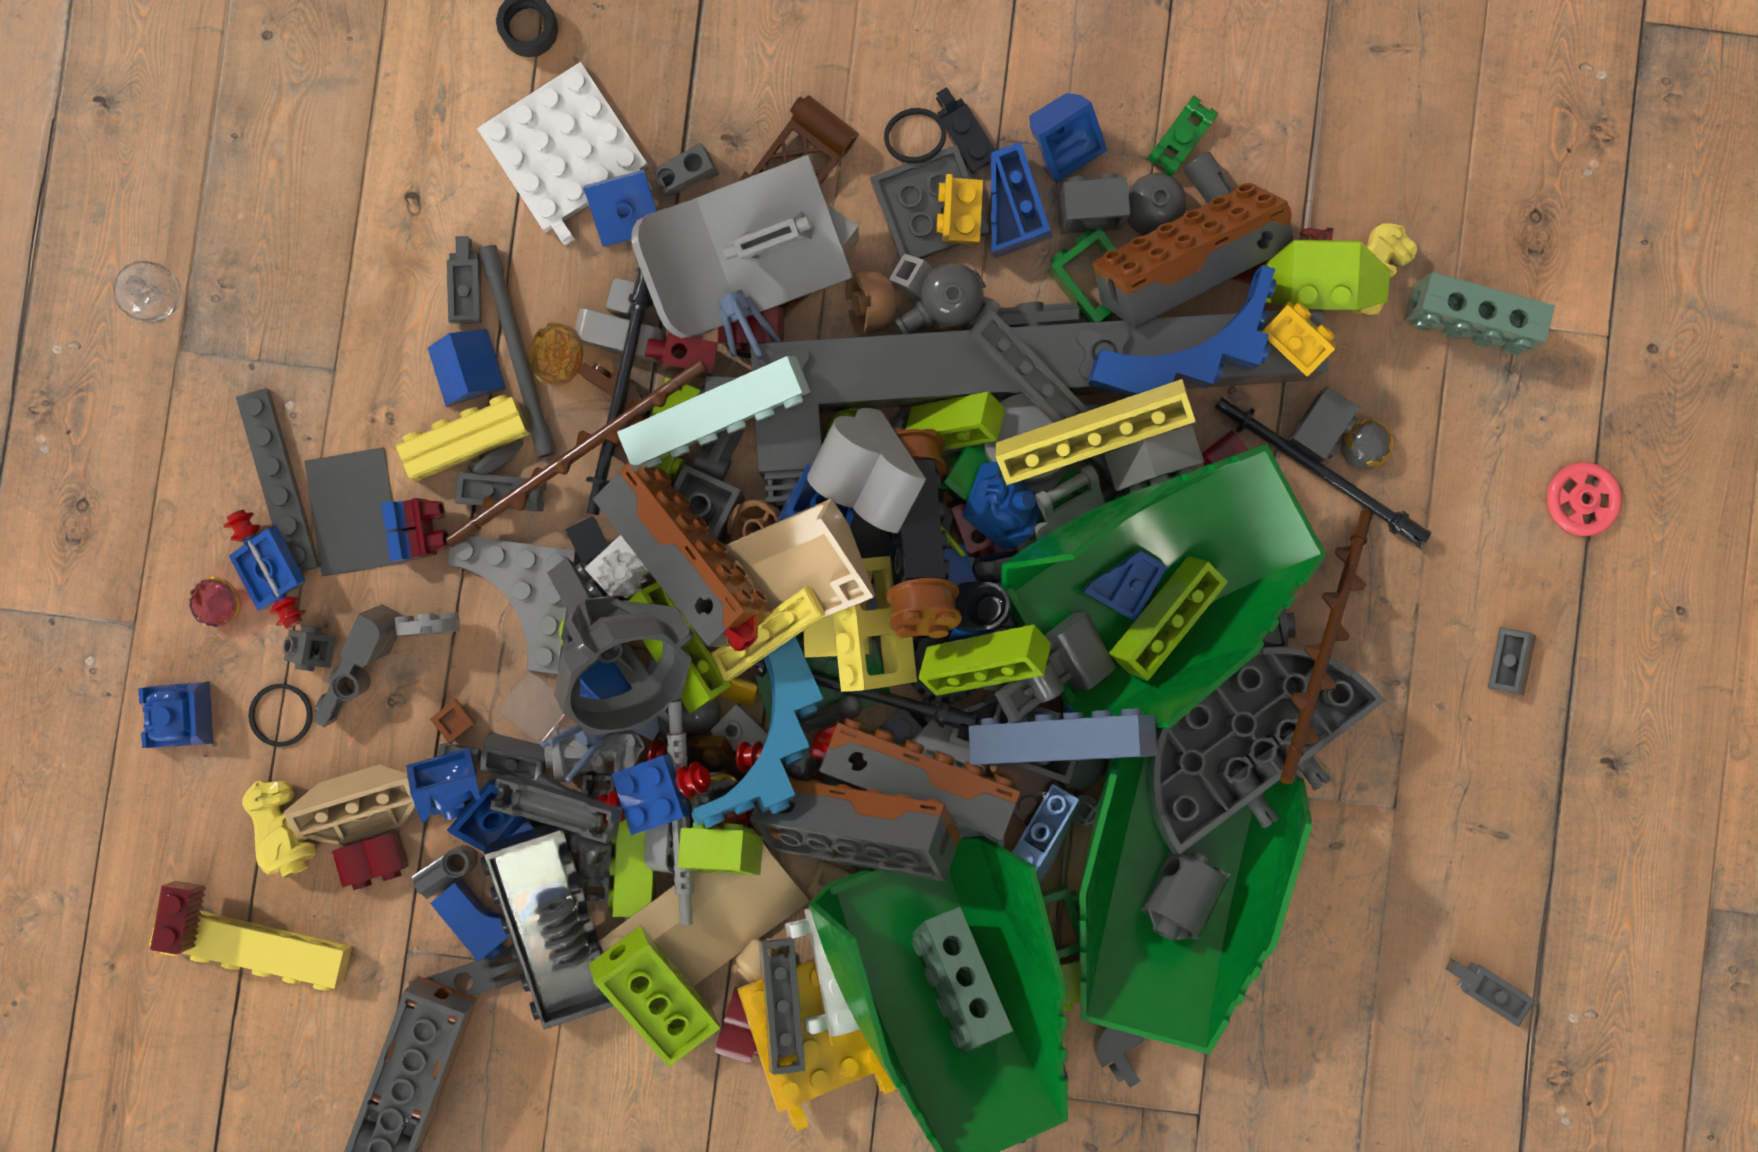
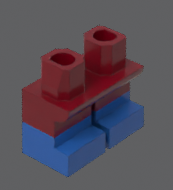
(415, 515)

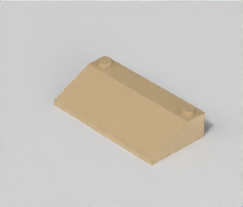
(806, 551)
(725, 916)

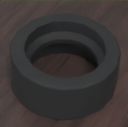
(529, 48)

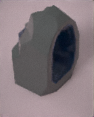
(990, 566)

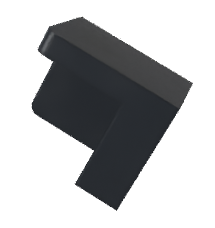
(587, 539)

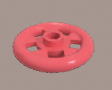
(1606, 485)

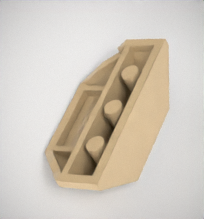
(352, 806)

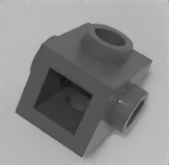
(308, 648)

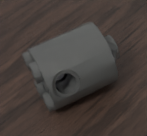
(1184, 895)

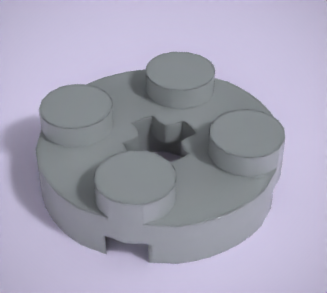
(427, 624)

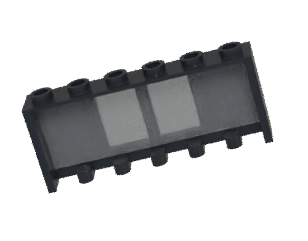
(525, 874)

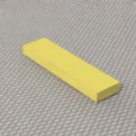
(778, 628)

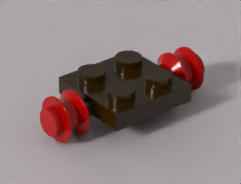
(714, 754)

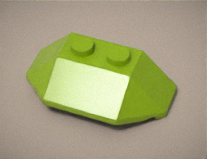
(1329, 275)

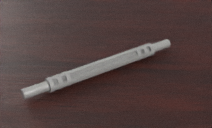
(683, 878)

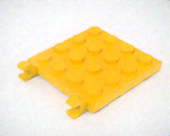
(827, 1059)

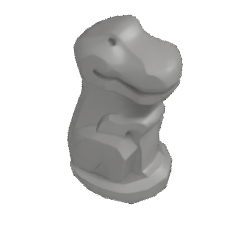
(622, 748)

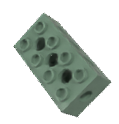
(1478, 313)
(966, 965)

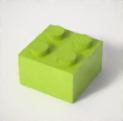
(720, 850)

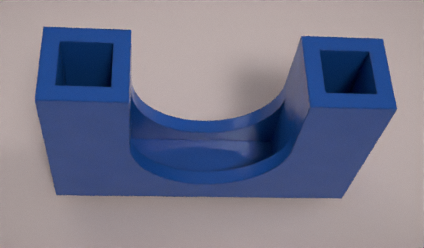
(472, 921)

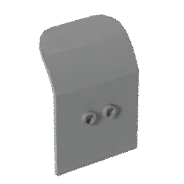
(752, 236)

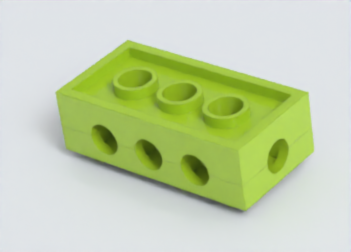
(654, 996)

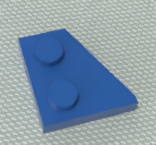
(1127, 584)

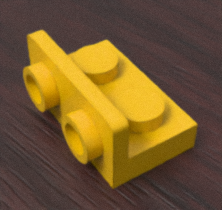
(961, 210)
(1300, 338)

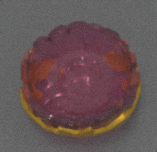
(214, 602)

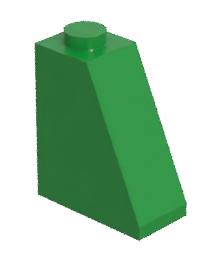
(962, 472)

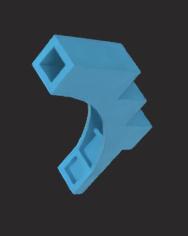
(793, 694)

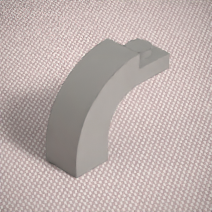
(909, 279)

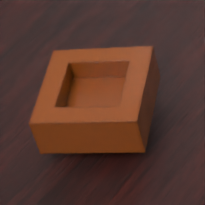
(453, 721)

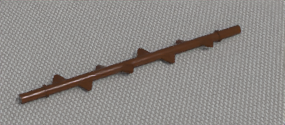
(584, 444)
(1322, 652)

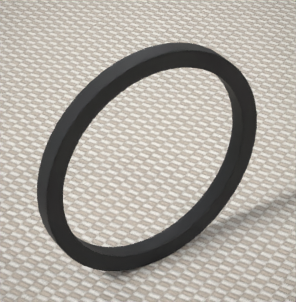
(913, 111)
(251, 715)

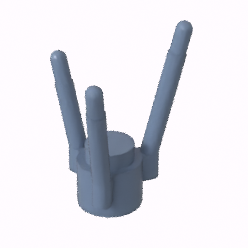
(736, 307)
(583, 738)

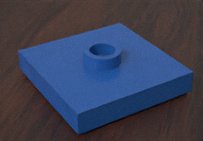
(619, 204)

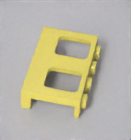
(855, 624)

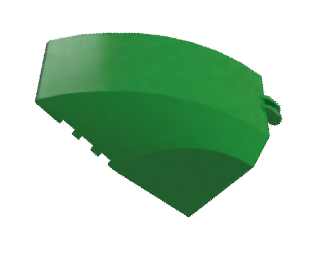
(1225, 513)
(1186, 986)
(958, 1099)

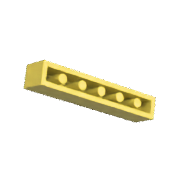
(1094, 432)
(269, 951)

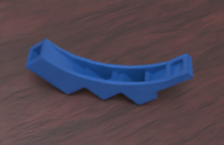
(1200, 365)

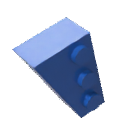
(1016, 205)

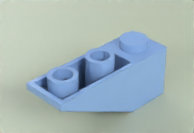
(1047, 830)

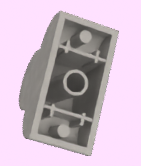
(867, 469)

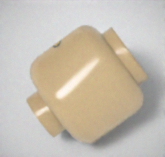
(749, 960)

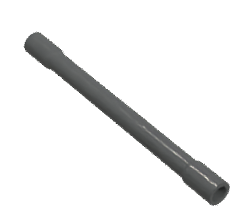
(495, 274)

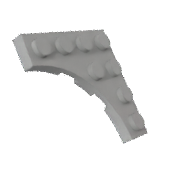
(522, 577)

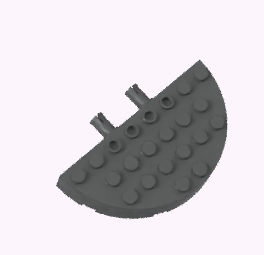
(1238, 743)

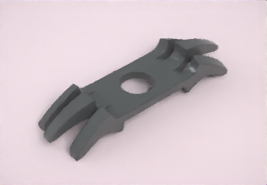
(481, 973)

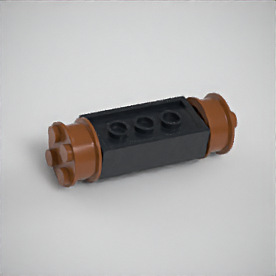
(920, 589)

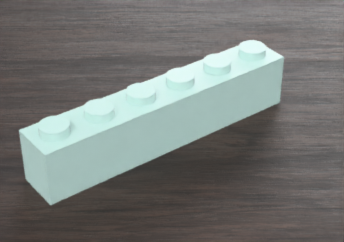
(714, 412)

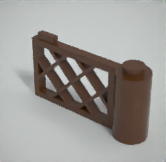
(817, 127)

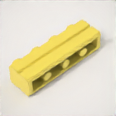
(463, 438)

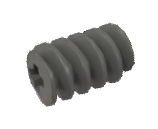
(564, 934)

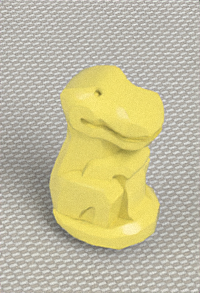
(1389, 243)
(274, 839)

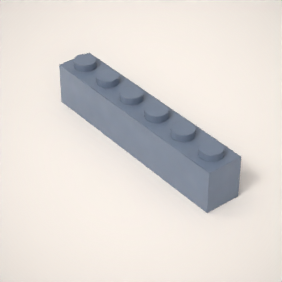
(1064, 739)

